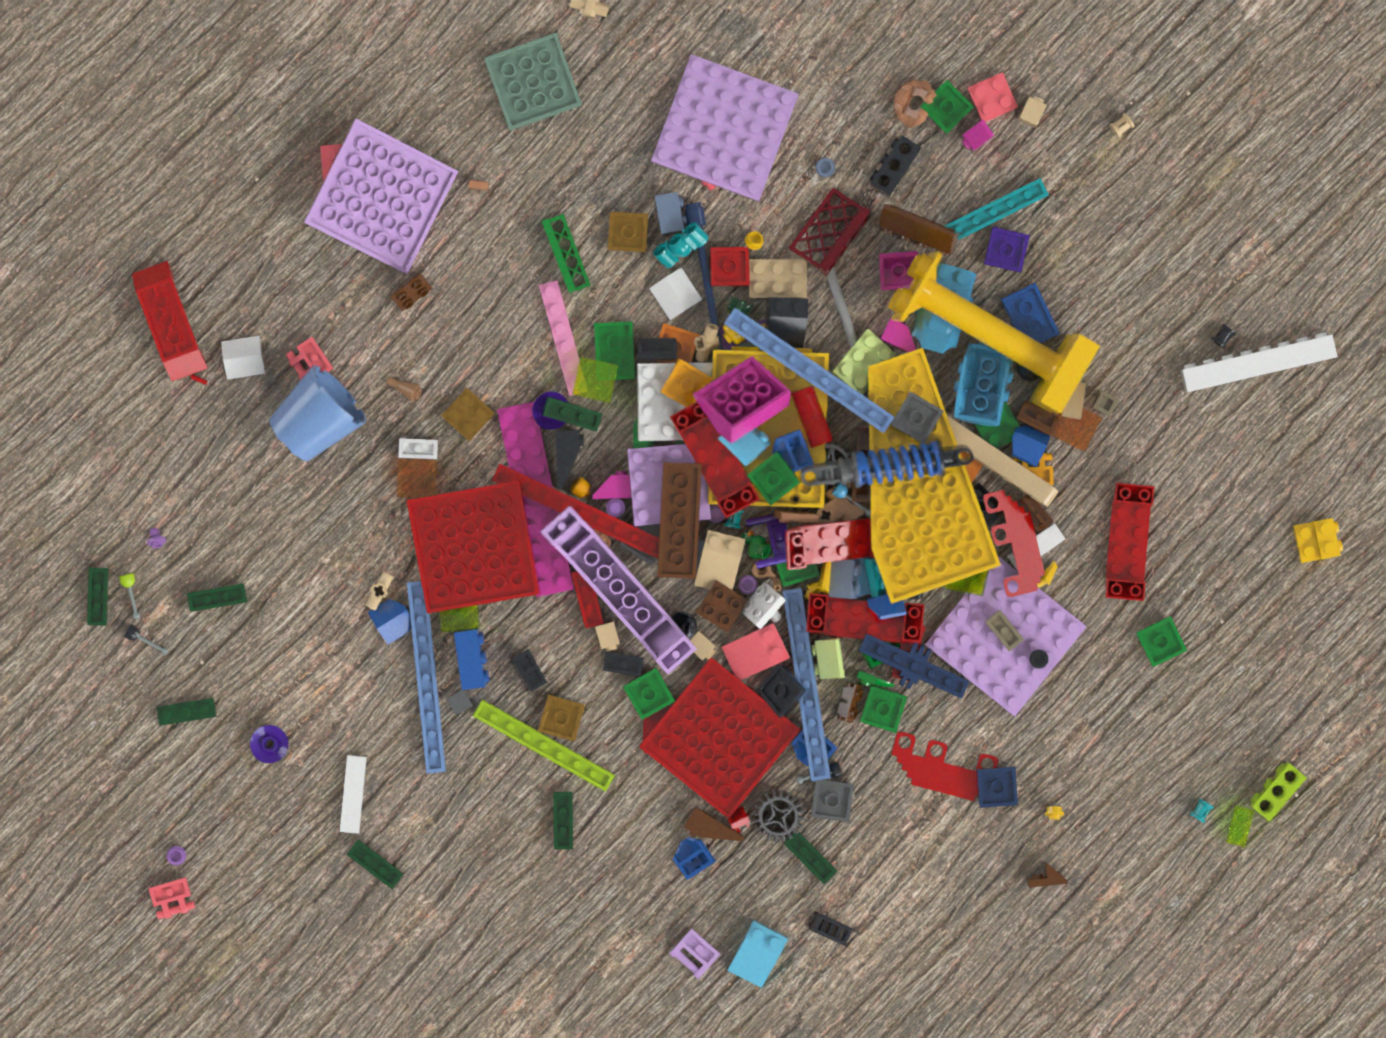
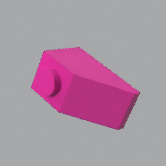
(977, 136)
(898, 336)
(615, 487)

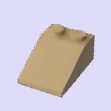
(719, 560)

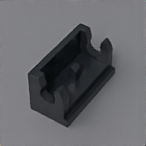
(657, 348)
(528, 671)

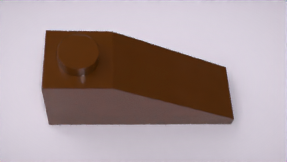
(707, 826)

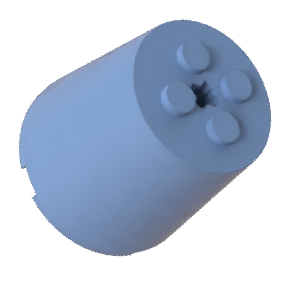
(316, 415)

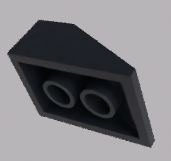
(787, 319)
(567, 450)

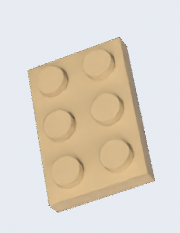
(778, 278)

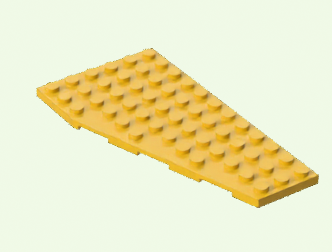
(928, 526)

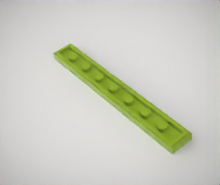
(544, 745)

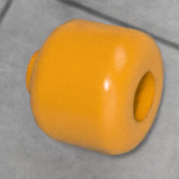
(580, 487)

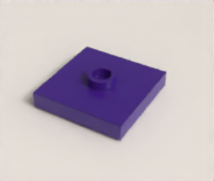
(1006, 249)

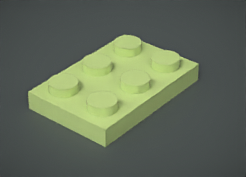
(864, 353)

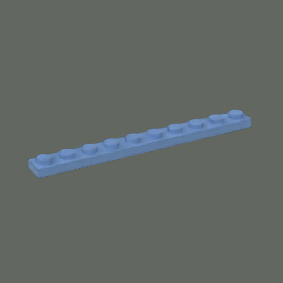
(809, 370)
(806, 676)
(426, 680)

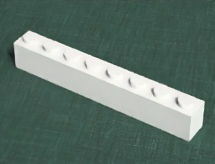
(1258, 363)

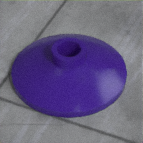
(537, 410)
(259, 744)

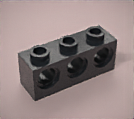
(904, 161)

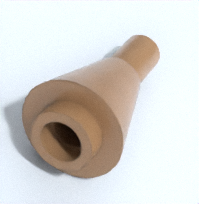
(409, 390)

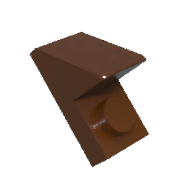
(1052, 878)

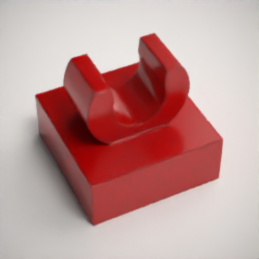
(739, 819)

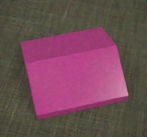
(894, 269)

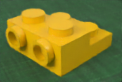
(1317, 540)

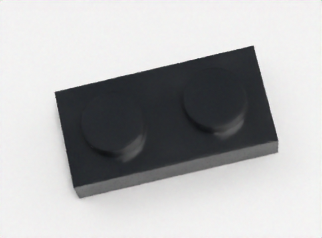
(623, 663)

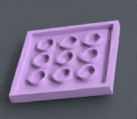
(646, 481)

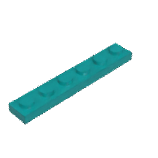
(999, 208)

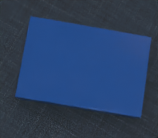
(1030, 314)

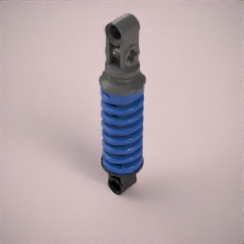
(873, 466)

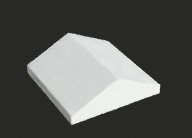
(675, 293)
(243, 357)

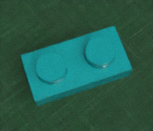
(875, 581)

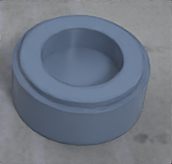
(825, 167)

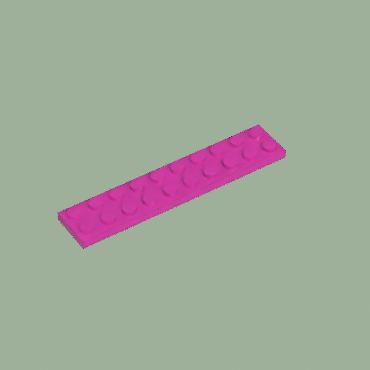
(528, 456)

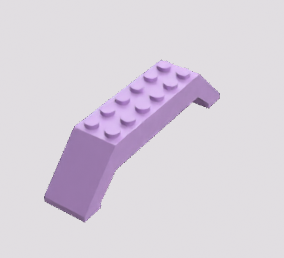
(619, 589)

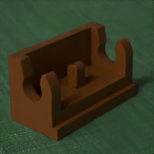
(1037, 418)

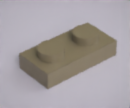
(1004, 630)

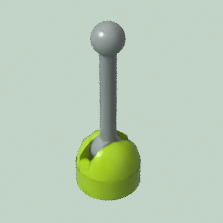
(128, 581)

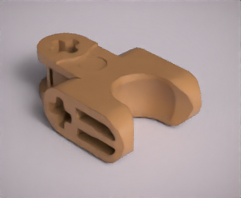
(840, 508)

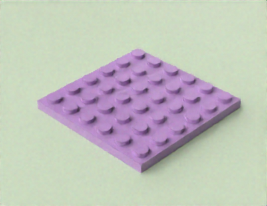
(724, 128)
(381, 196)
(981, 657)

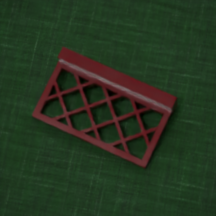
(843, 241)

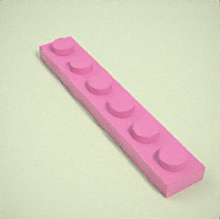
(561, 332)

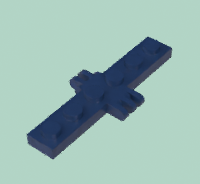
(913, 665)

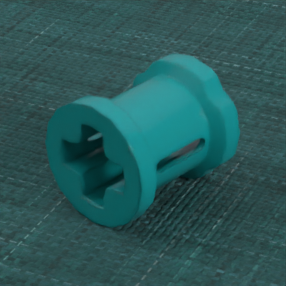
(734, 520)
(1201, 810)

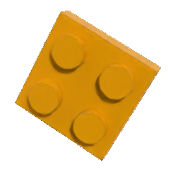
(684, 382)

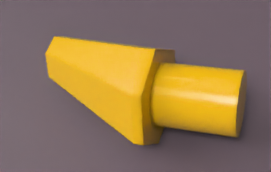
(1049, 574)
(813, 588)

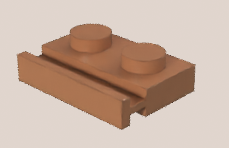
(801, 517)

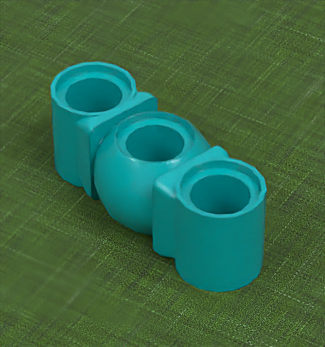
(680, 245)

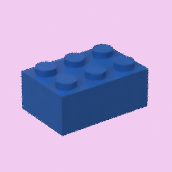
(471, 659)

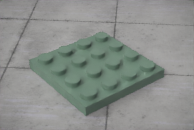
(533, 81)

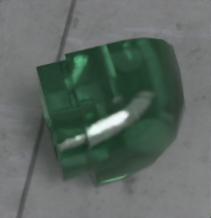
(740, 304)

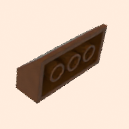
(919, 229)

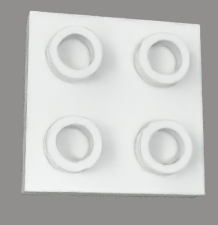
(763, 606)

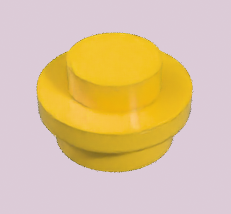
(754, 240)
(1054, 812)

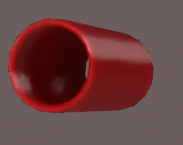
(810, 410)

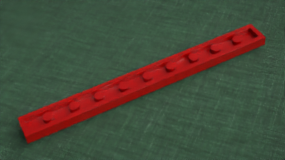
(595, 518)

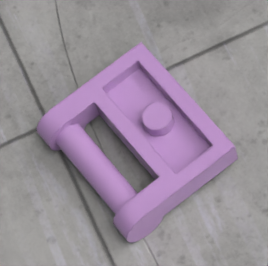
(699, 949)

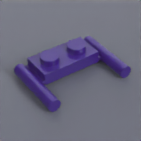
(777, 538)

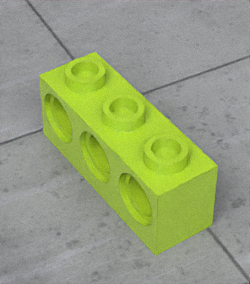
(1288, 788)

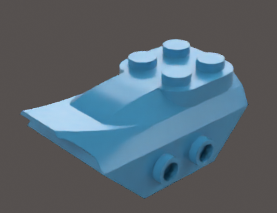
(930, 329)
(982, 385)

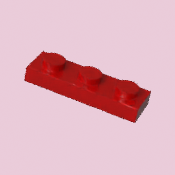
(587, 601)

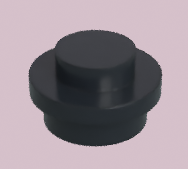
(1038, 659)

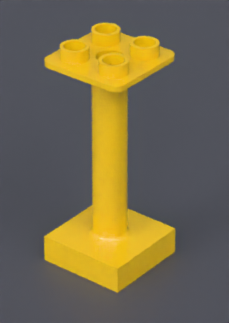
(1058, 370)

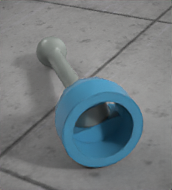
(841, 491)

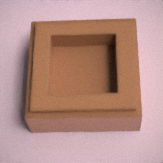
(479, 185)

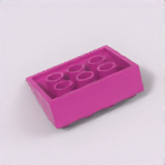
(742, 399)

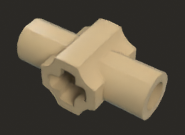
(590, 7)
(707, 342)
(384, 581)

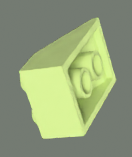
(828, 658)

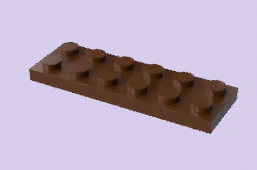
(679, 520)

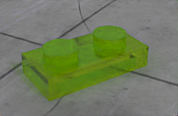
(1239, 825)

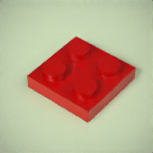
(729, 266)

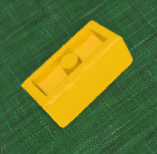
(824, 582)

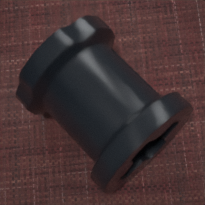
(1223, 336)

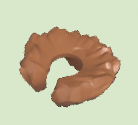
(902, 102)

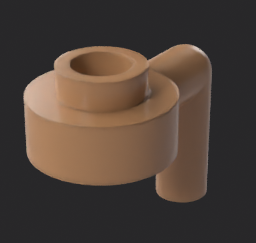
(767, 572)

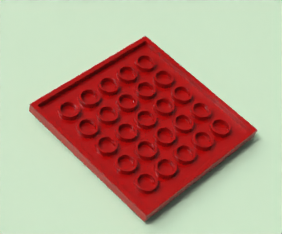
(473, 546)
(719, 738)

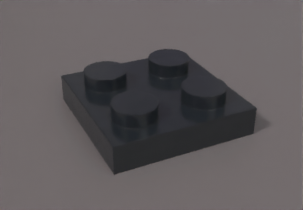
(781, 690)

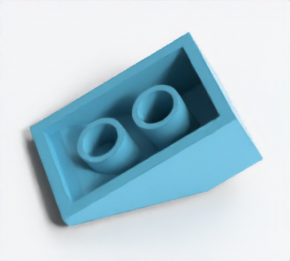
(758, 953)

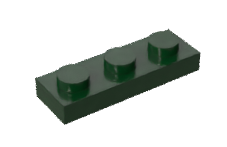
(572, 414)
(98, 596)
(217, 597)
(186, 711)
(563, 819)
(810, 857)
(375, 864)

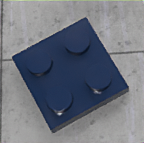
(997, 787)

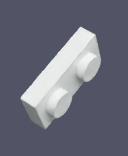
(418, 448)

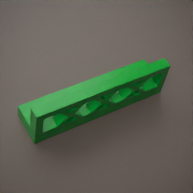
(559, 256)

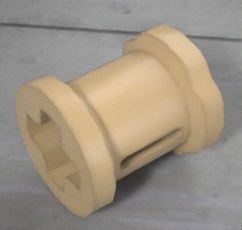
(1127, 124)

